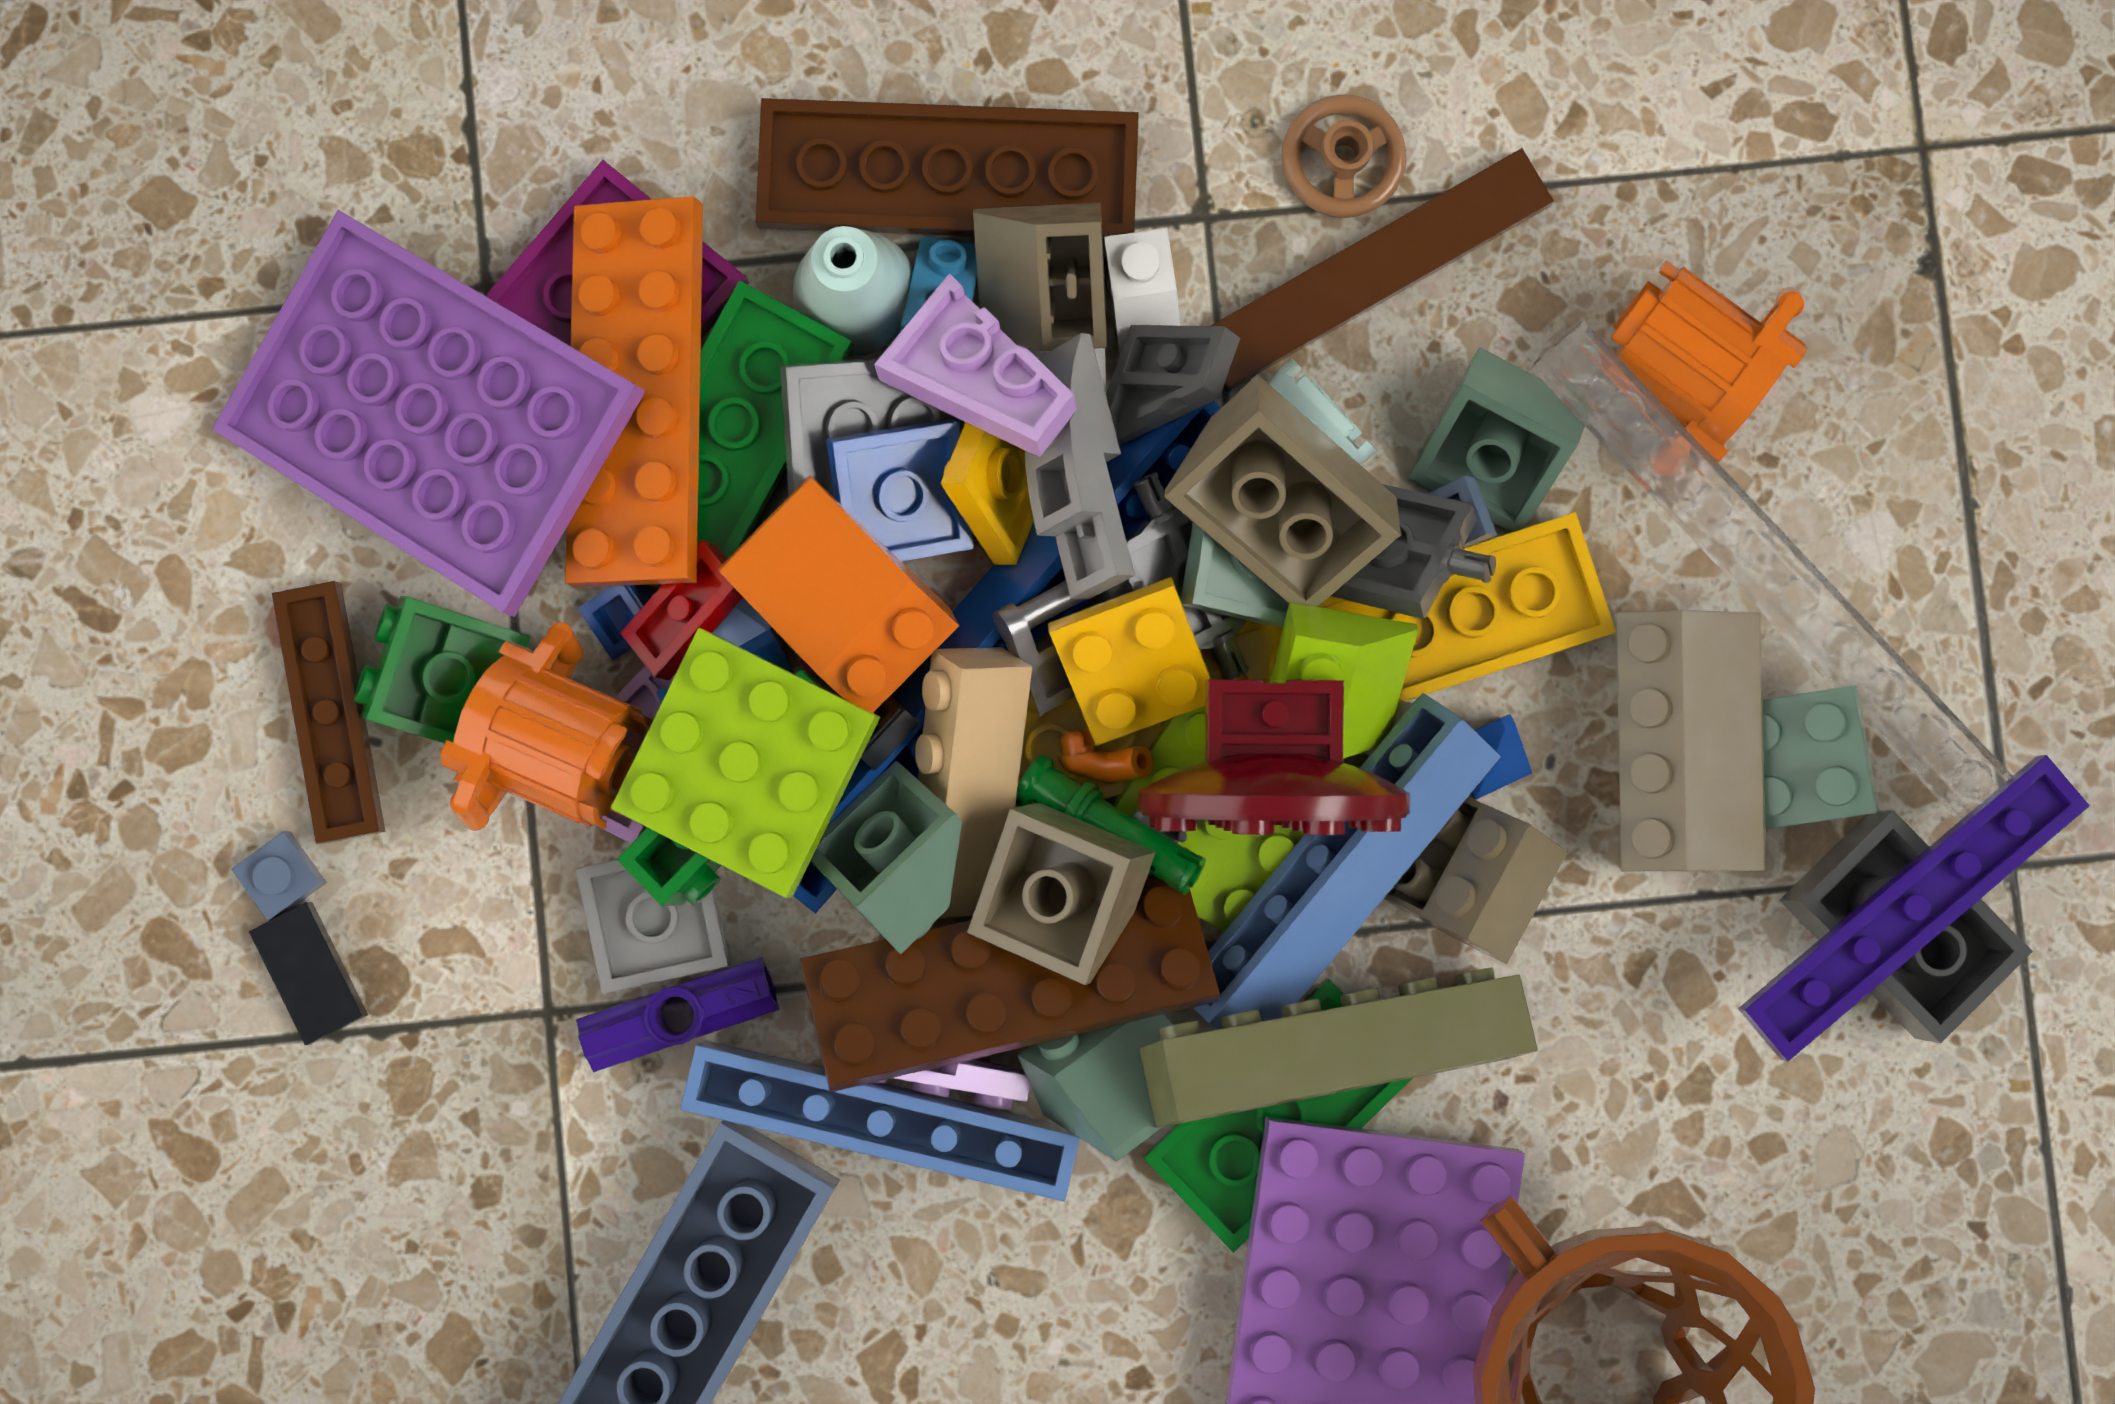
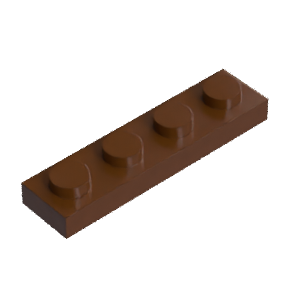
(326, 718)

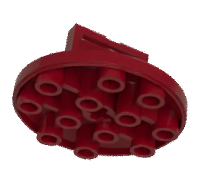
(1273, 763)

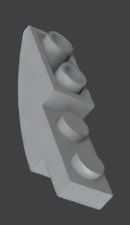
(1072, 483)

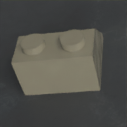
(1059, 891)

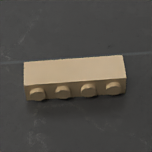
(973, 753)

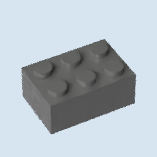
(1951, 972)

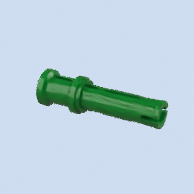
(1050, 787)

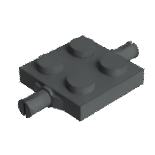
(1161, 552)
(1422, 559)

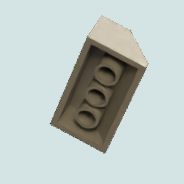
(1691, 741)

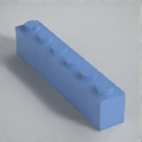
(1339, 880)
(881, 1120)

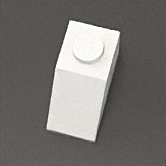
(1140, 281)

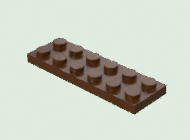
(933, 164)
(970, 999)

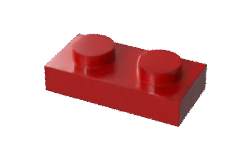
(676, 611)

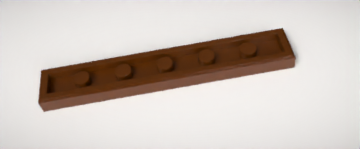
(1384, 264)

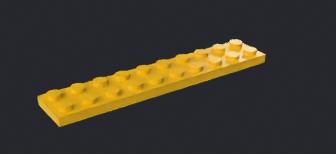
(1534, 606)

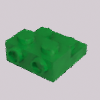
(428, 667)

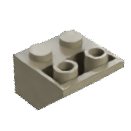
(1043, 272)
(1480, 878)

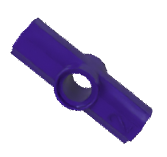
(640, 1027)

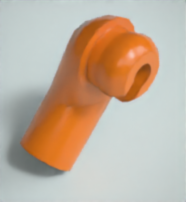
(1106, 766)

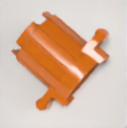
(1706, 352)
(541, 737)

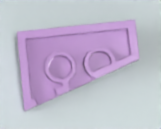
(992, 1082)

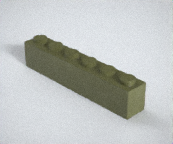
(1335, 1049)

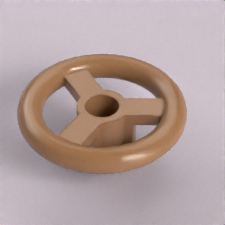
(1350, 134)

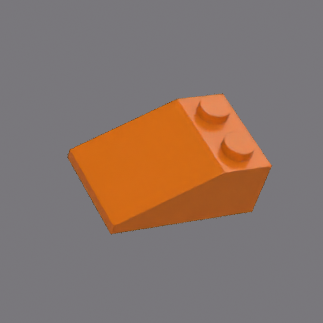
(839, 596)

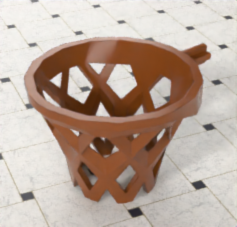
(1590, 1264)

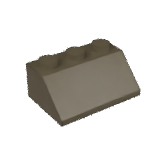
(1283, 496)

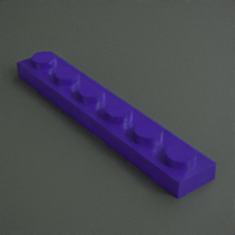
(1913, 907)

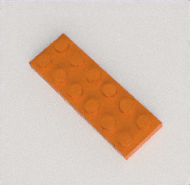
(641, 319)

